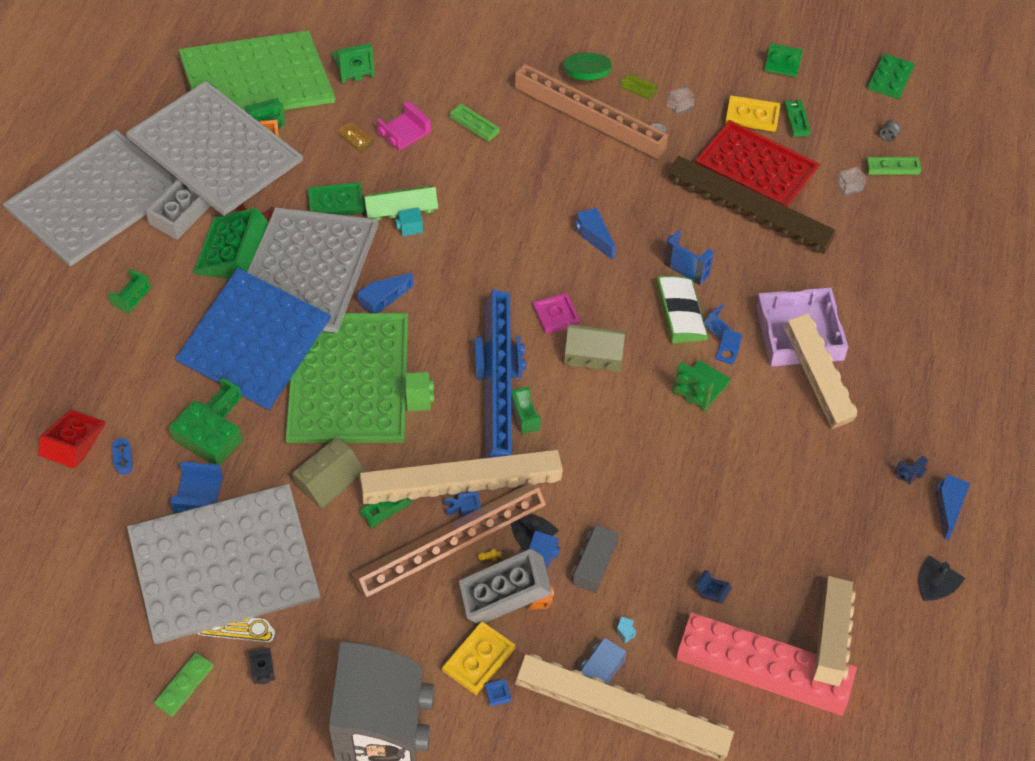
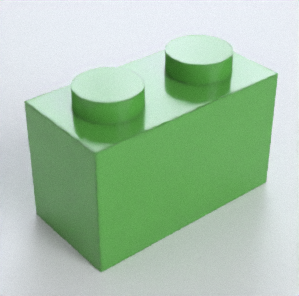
(419, 391)

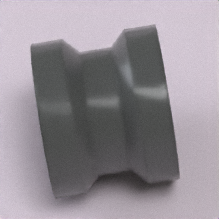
(890, 130)

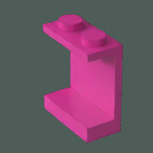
(405, 128)

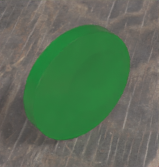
(587, 66)

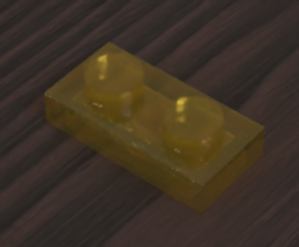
(356, 137)

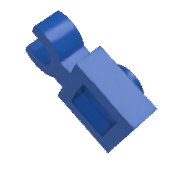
(465, 503)

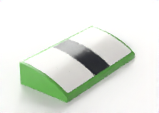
(681, 309)

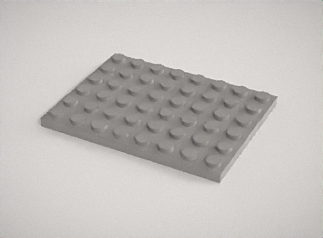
(214, 147)
(91, 197)
(315, 257)
(222, 563)

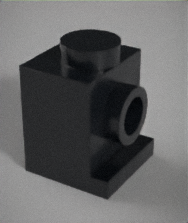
(262, 666)

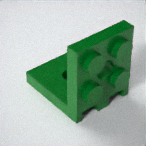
(363, 62)
(700, 383)

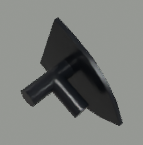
(525, 527)
(938, 580)

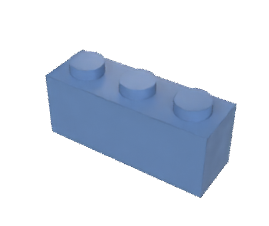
(604, 662)

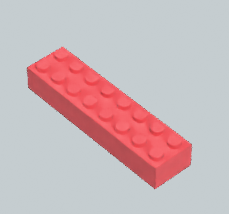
(760, 663)

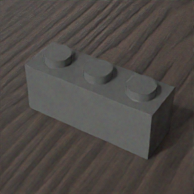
(595, 558)

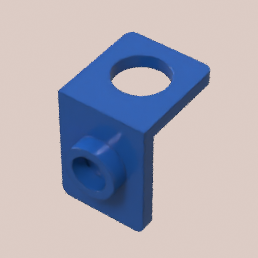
(715, 324)
(730, 342)

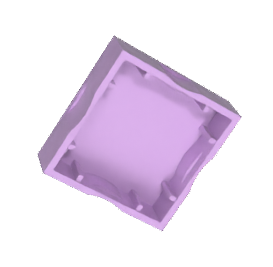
(778, 307)

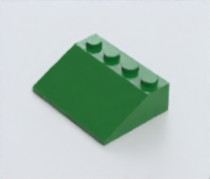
(231, 243)

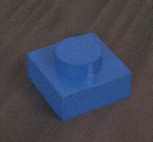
(498, 692)

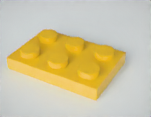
(753, 113)
(478, 658)

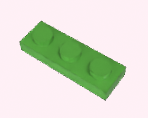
(474, 122)
(893, 165)
(183, 685)

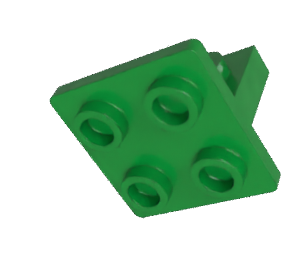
(783, 60)
(267, 111)

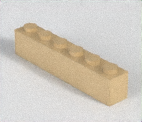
(820, 371)
(833, 632)

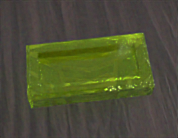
(639, 86)

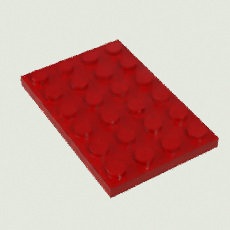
(758, 163)

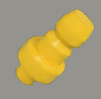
(491, 555)

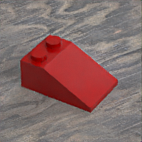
(70, 438)

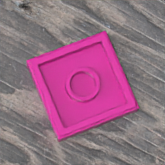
(556, 313)

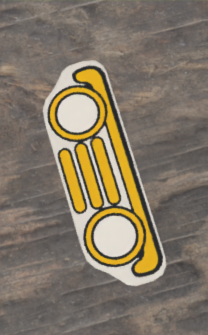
(249, 629)

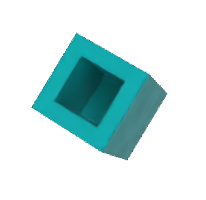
(409, 222)

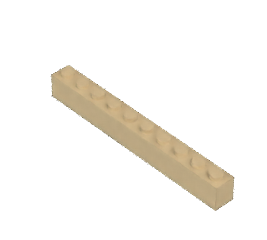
(460, 477)
(624, 707)

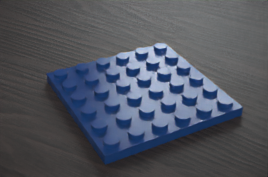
(253, 338)

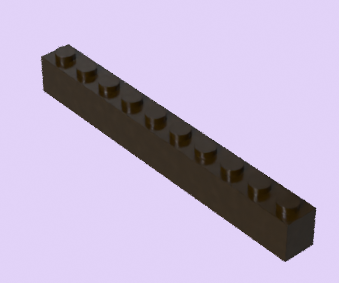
(751, 204)

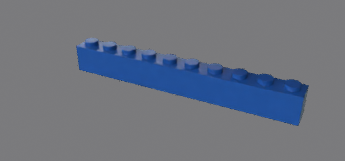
(497, 375)

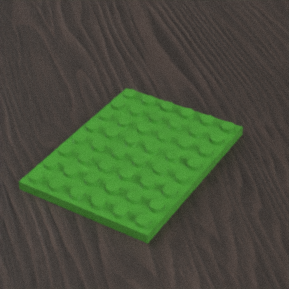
(261, 70)
(352, 383)

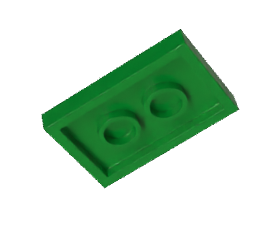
(891, 76)
(337, 199)

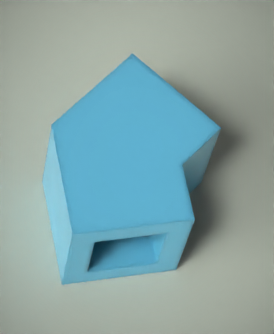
(625, 629)

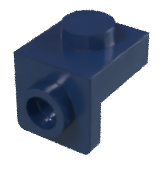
(908, 473)
(711, 588)

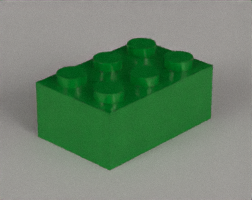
(205, 433)

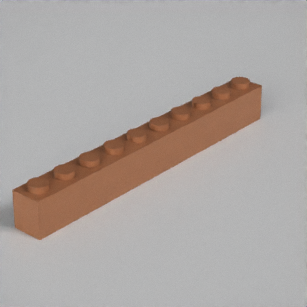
(591, 111)
(448, 539)

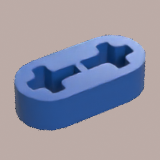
(118, 457)

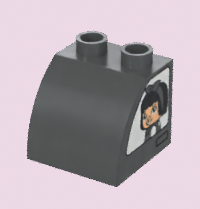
(378, 705)

